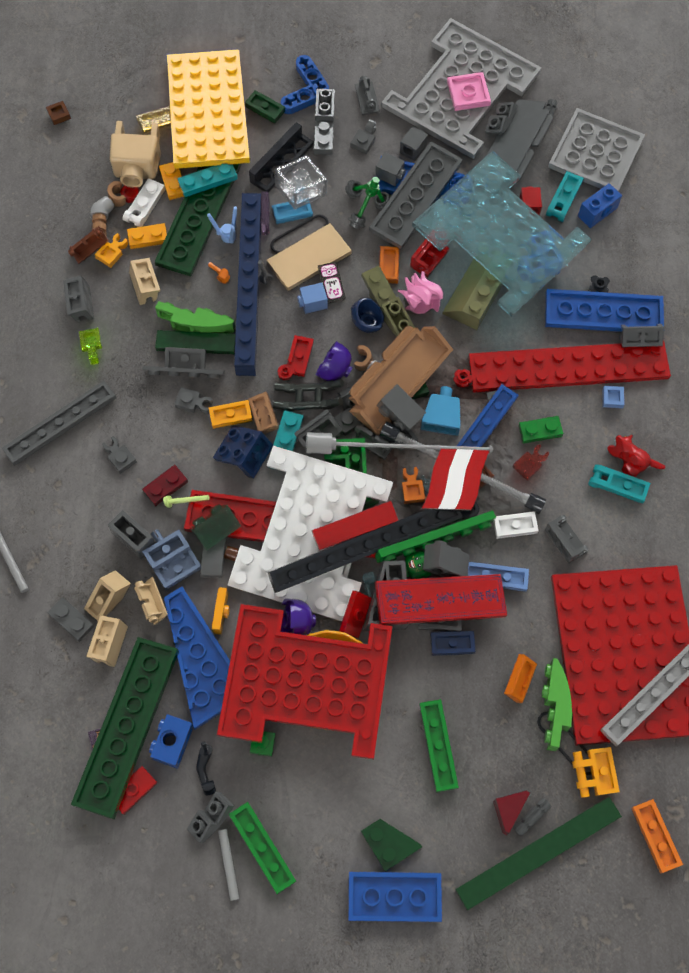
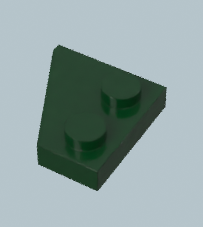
(389, 844)

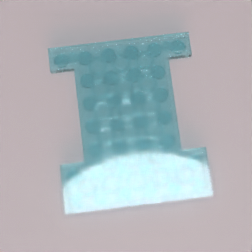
(500, 231)

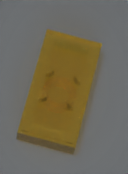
(160, 116)

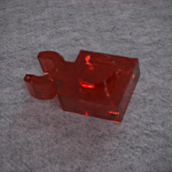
(530, 464)

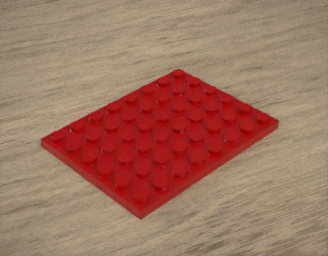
(614, 640)

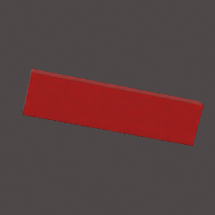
(354, 525)

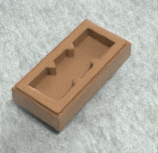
(263, 413)

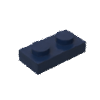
(452, 643)

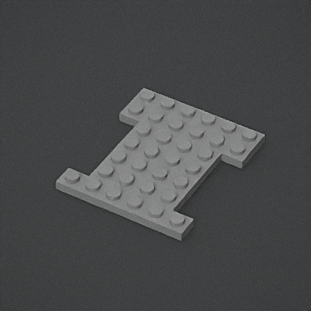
(464, 53)

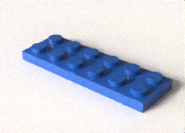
(601, 310)

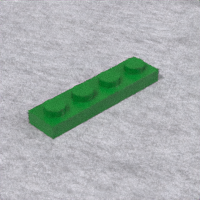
(438, 746)
(262, 848)

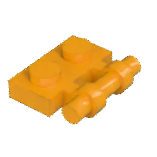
(602, 772)

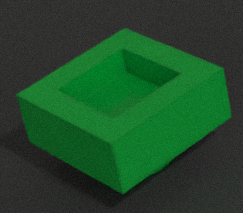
(266, 747)

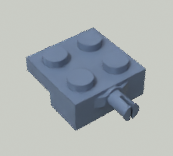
(171, 558)

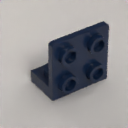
(244, 449)

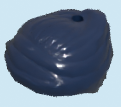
(367, 315)

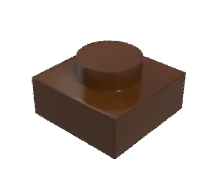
(58, 112)

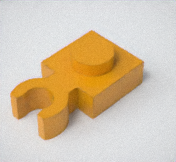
(111, 252)

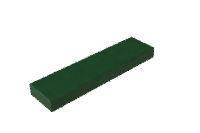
(213, 342)

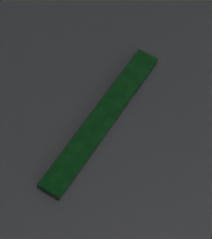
(537, 853)

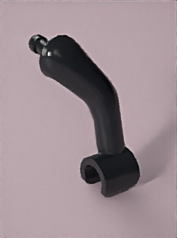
(203, 757)

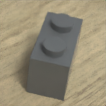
(400, 409)
(131, 533)
(445, 560)

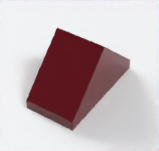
(509, 808)

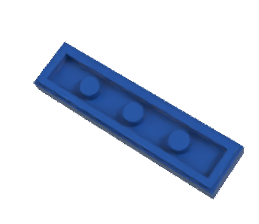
(489, 418)

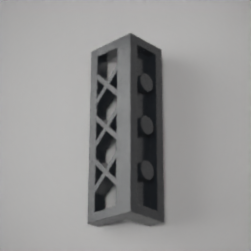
(276, 153)

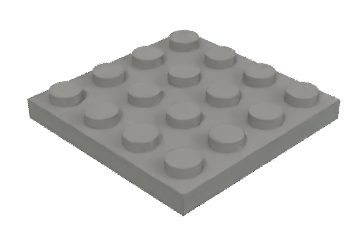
(596, 150)

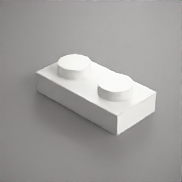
(515, 525)

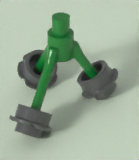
(355, 189)

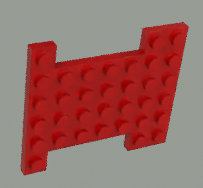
(303, 681)

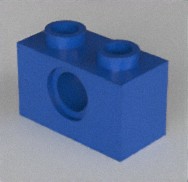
(599, 205)
(172, 754)

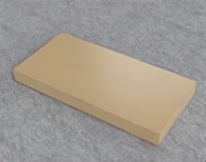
(301, 259)

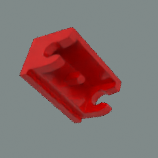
(427, 257)

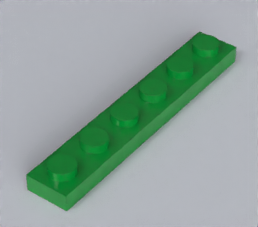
(445, 534)

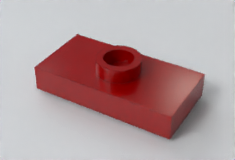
(355, 614)
(138, 786)

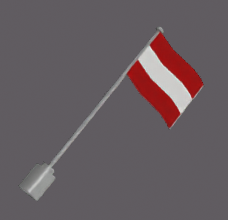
(453, 477)

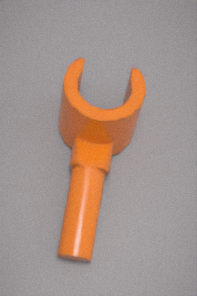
(223, 275)

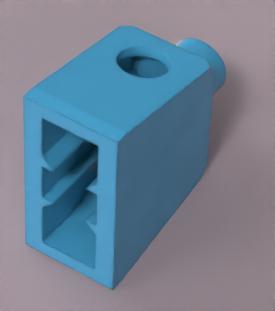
(442, 413)

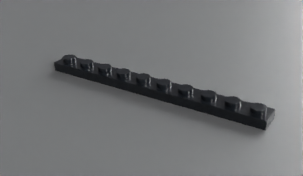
(359, 547)

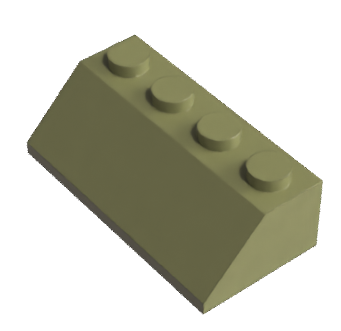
(473, 296)

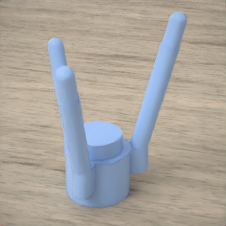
(227, 231)

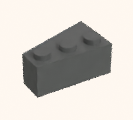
(388, 571)

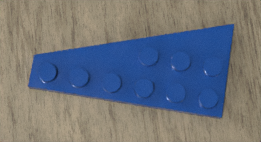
(200, 658)

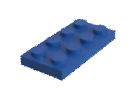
(395, 897)

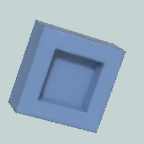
(613, 397)

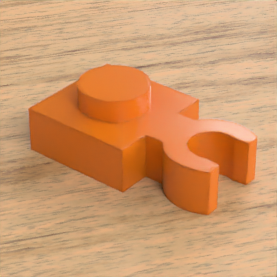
(412, 489)

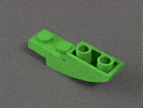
(202, 321)
(557, 696)

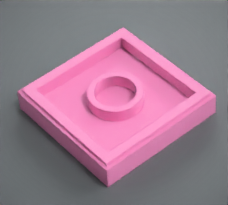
(468, 91)

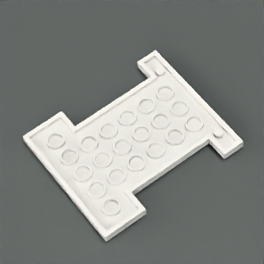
(309, 498)

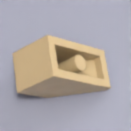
(107, 594)

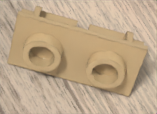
(153, 606)

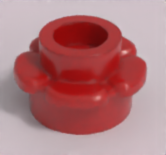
(462, 383)

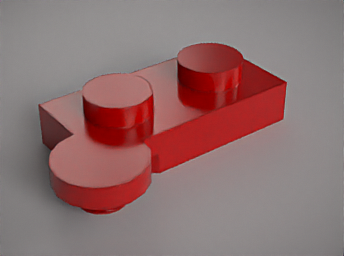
(297, 359)

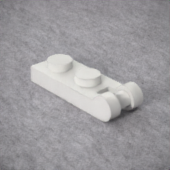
(144, 202)

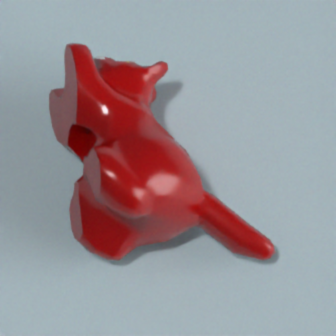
(634, 458)

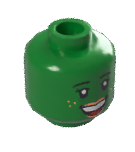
(414, 566)

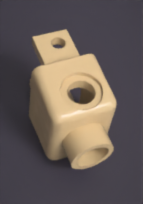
(134, 155)

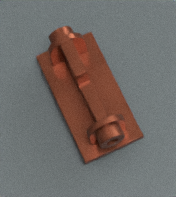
(88, 244)

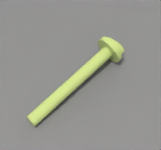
(168, 501)

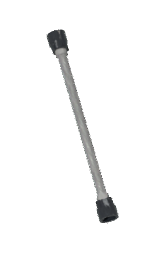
(532, 501)

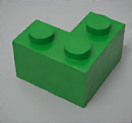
(349, 456)

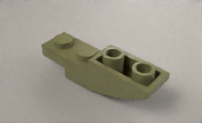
(391, 306)

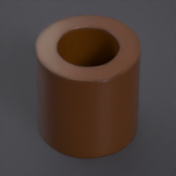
(231, 553)

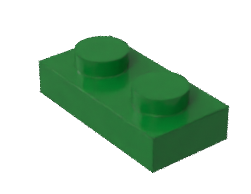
(540, 429)

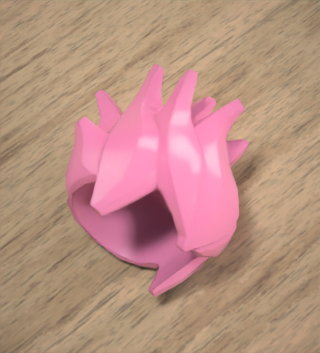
(422, 294)

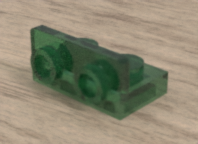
(215, 526)

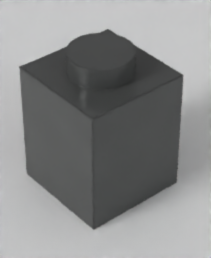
(413, 143)
(390, 169)

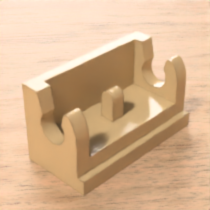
(144, 280)
(107, 640)

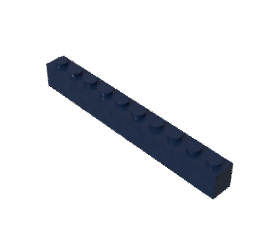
(248, 285)

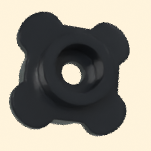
(598, 280)

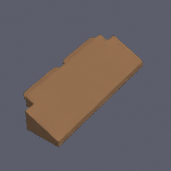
(405, 362)

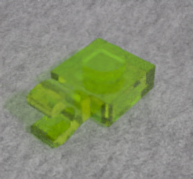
(90, 342)

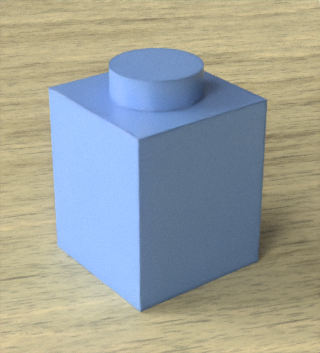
(313, 298)

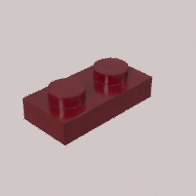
(165, 485)

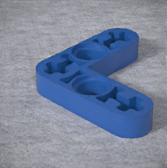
(309, 90)

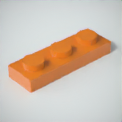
(657, 836)

